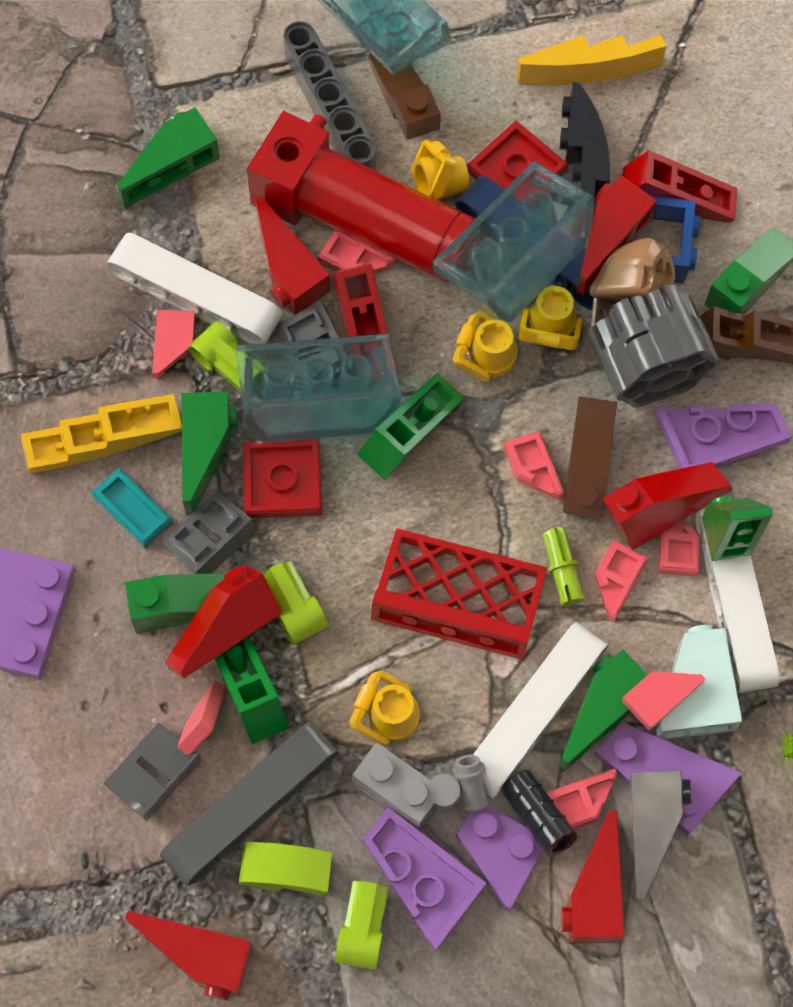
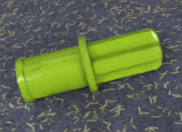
(563, 566)

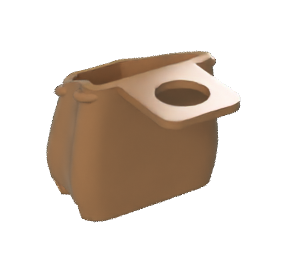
(631, 272)

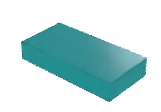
(131, 508)

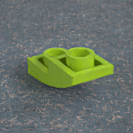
(285, 866)

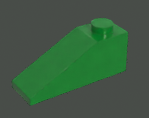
(173, 153)
(751, 273)
(409, 426)
(205, 438)
(734, 526)
(167, 599)
(251, 691)
(602, 704)

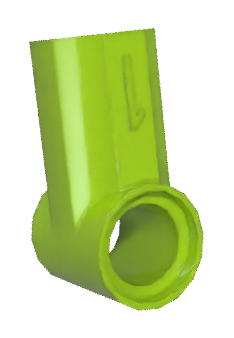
(216, 351)
(300, 612)
(361, 936)

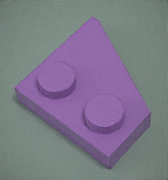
(502, 851)

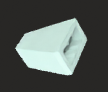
(713, 704)

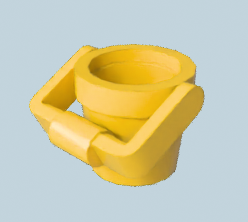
(440, 175)
(551, 320)
(490, 347)
(391, 711)

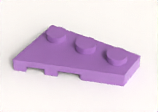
(721, 433)
(30, 609)
(638, 751)
(424, 876)

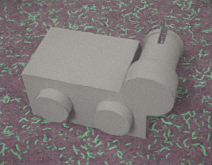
(403, 788)

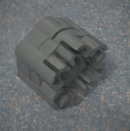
(658, 354)

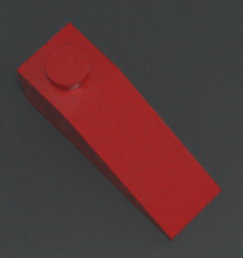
(670, 179)
(618, 219)
(294, 272)
(359, 301)
(663, 500)
(226, 617)
(596, 900)
(205, 956)

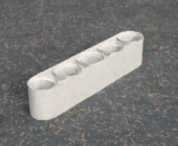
(194, 289)
(742, 617)
(538, 705)

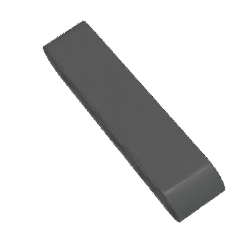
(327, 86)
(248, 804)

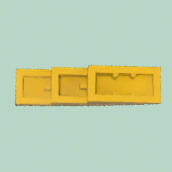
(583, 63)
(101, 434)

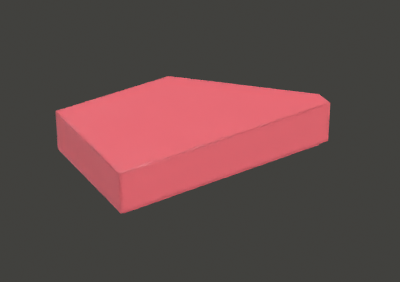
(346, 252)
(172, 337)
(533, 464)
(679, 550)
(618, 576)
(660, 694)
(202, 719)
(584, 799)

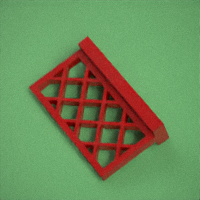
(454, 623)

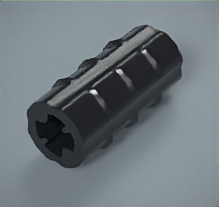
(539, 813)

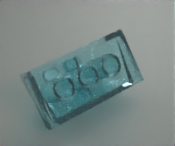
(393, 30)
(519, 242)
(317, 387)

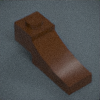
(407, 100)
(749, 336)
(589, 457)

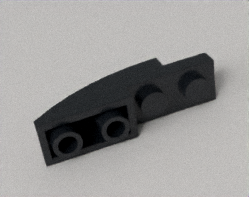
(584, 142)

